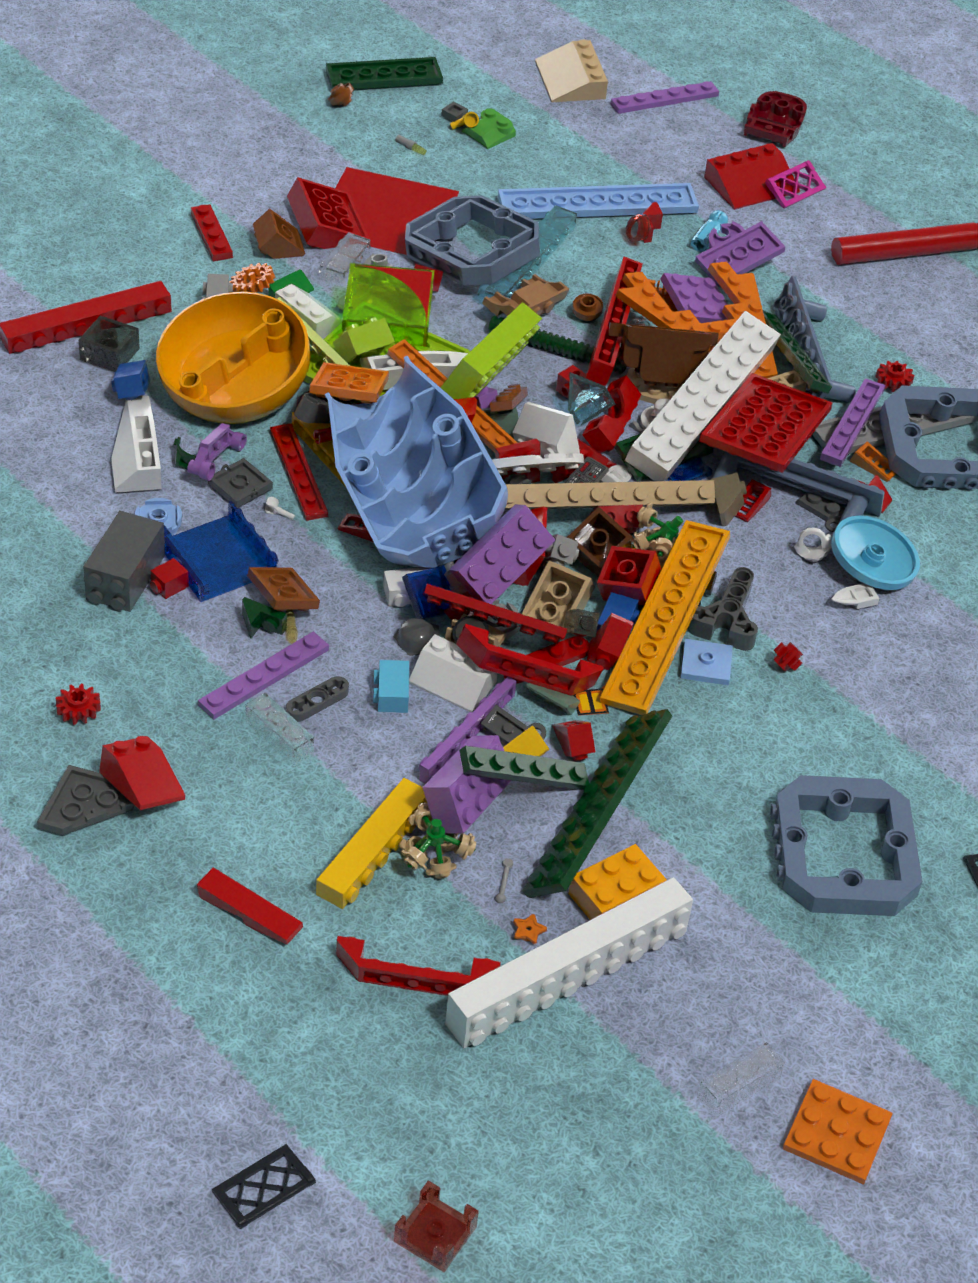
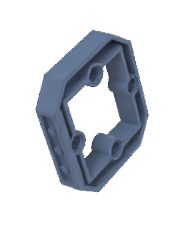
(487, 269)
(903, 436)
(850, 891)

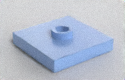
(706, 662)

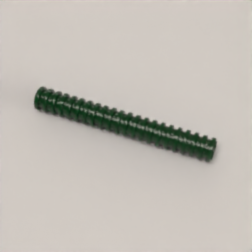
(559, 344)

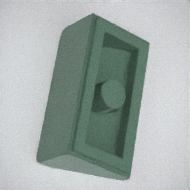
(559, 700)

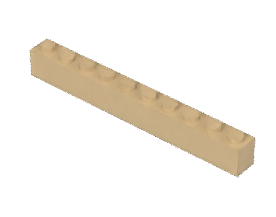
(611, 493)

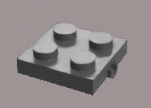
(240, 482)

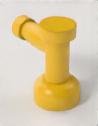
(469, 119)

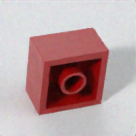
(629, 573)

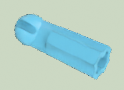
(700, 240)

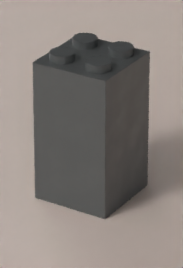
(123, 561)

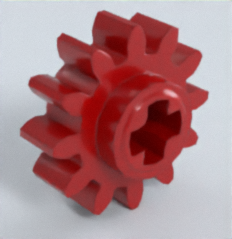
(894, 375)
(78, 704)

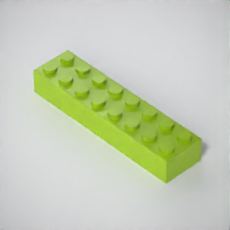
(492, 353)

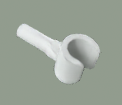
(272, 508)

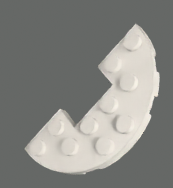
(522, 464)

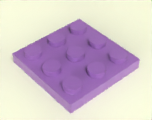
(695, 294)

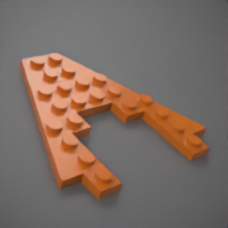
(739, 288)

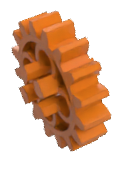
(253, 278)

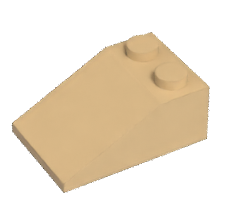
(556, 592)

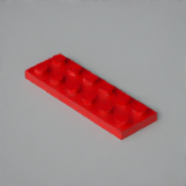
(504, 617)

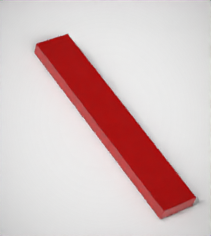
(299, 472)

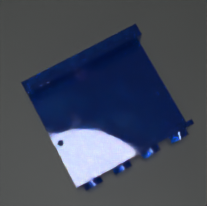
(219, 553)

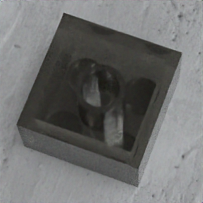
(108, 343)

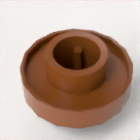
(341, 94)
(587, 307)

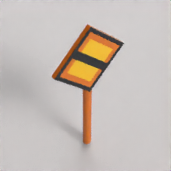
(590, 702)

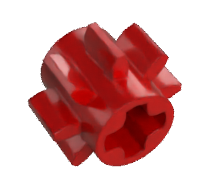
(788, 656)

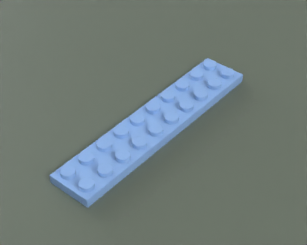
(601, 200)

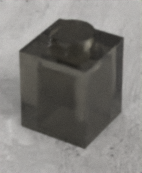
(581, 623)

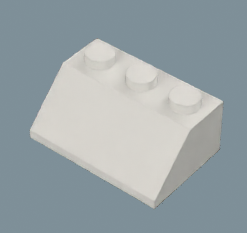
(313, 312)
(550, 427)
(451, 674)

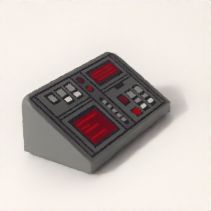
(588, 472)

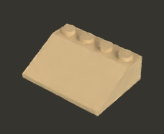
(573, 73)

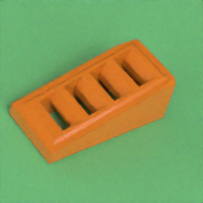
(863, 458)

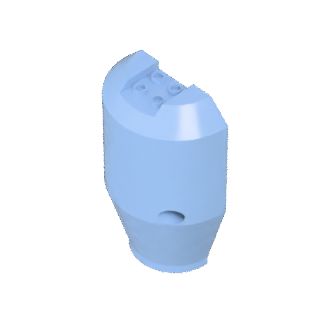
(417, 472)

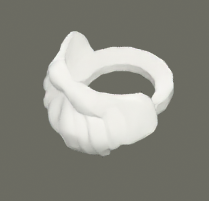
(813, 553)

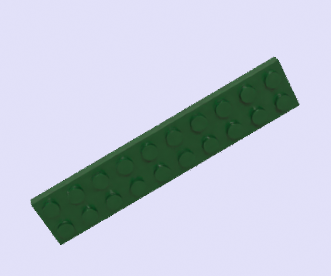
(597, 804)

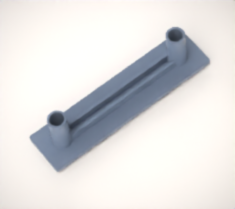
(796, 317)
(807, 477)

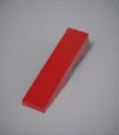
(255, 910)

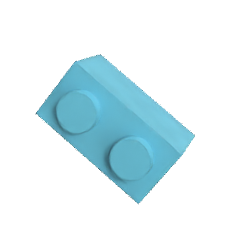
(393, 686)

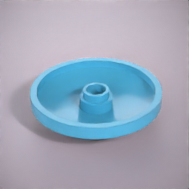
(875, 552)

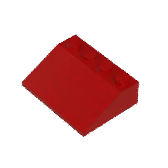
(743, 174)
(324, 213)

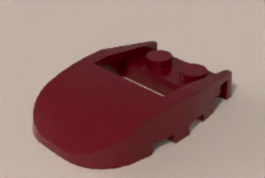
(776, 117)

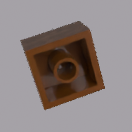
(596, 537)

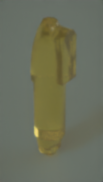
(291, 631)

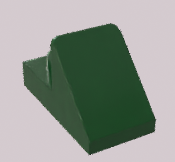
(260, 615)

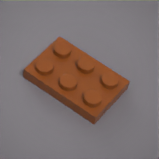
(283, 588)

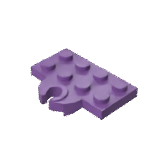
(740, 247)

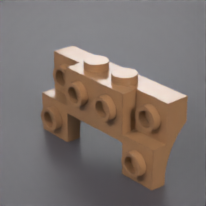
(535, 293)

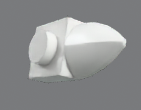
(617, 473)
(857, 595)

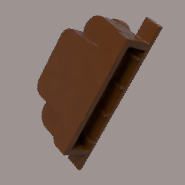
(662, 352)

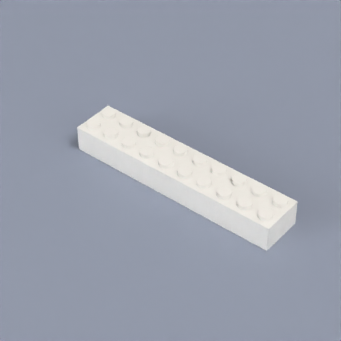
(702, 397)
(567, 963)

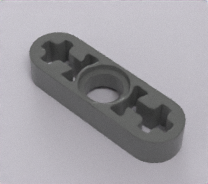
(321, 690)

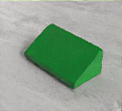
(296, 278)

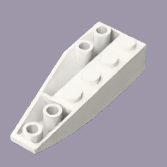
(443, 360)
(136, 449)

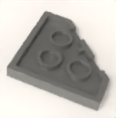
(81, 801)

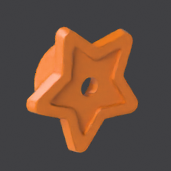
(528, 935)

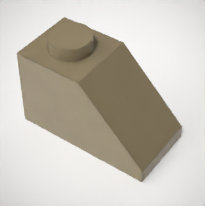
(729, 496)

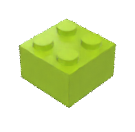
(363, 340)

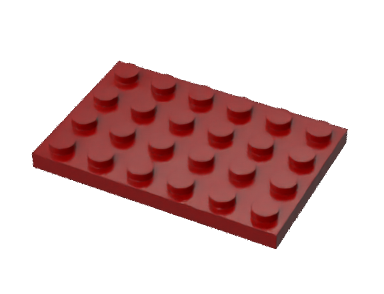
(766, 422)

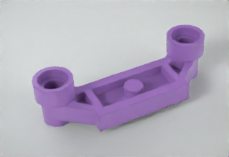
(211, 447)

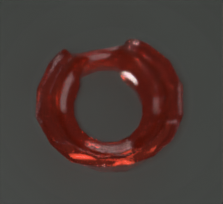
(643, 228)

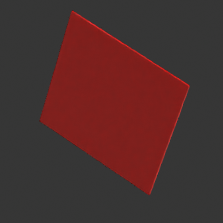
(389, 204)

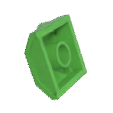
(491, 129)

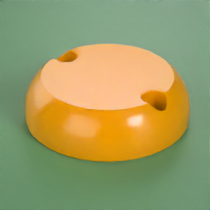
(233, 357)

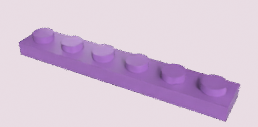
(664, 97)
(852, 422)
(263, 675)
(470, 727)

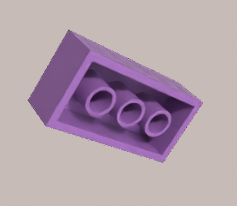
(502, 554)
(462, 797)

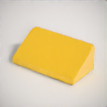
(528, 743)

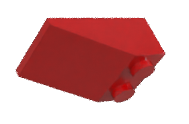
(140, 772)

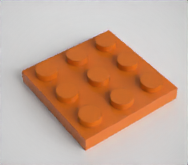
(349, 382)
(837, 1131)

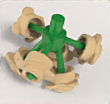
(658, 538)
(416, 847)

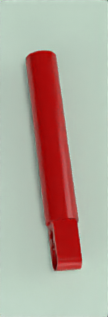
(905, 243)

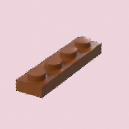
(509, 398)

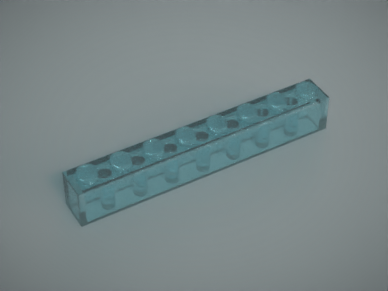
(553, 231)

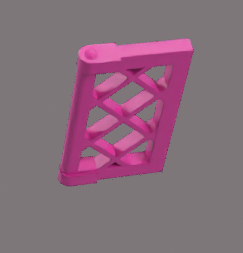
(812, 176)

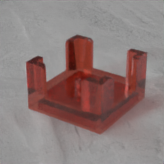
(435, 1229)

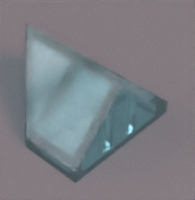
(587, 399)

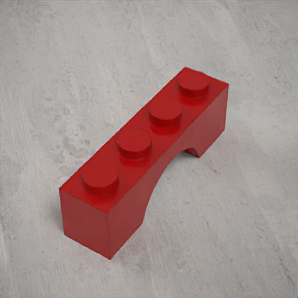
(605, 430)

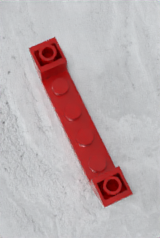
(475, 645)
(400, 975)

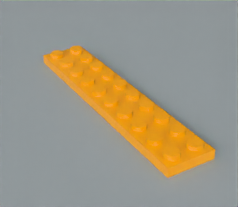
(665, 618)

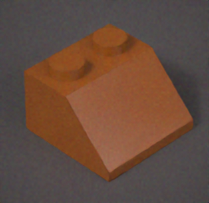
(277, 236)

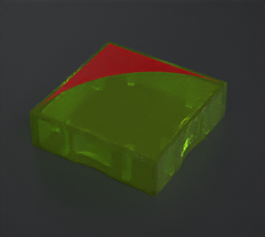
(390, 293)

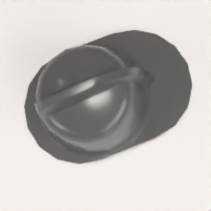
(415, 635)

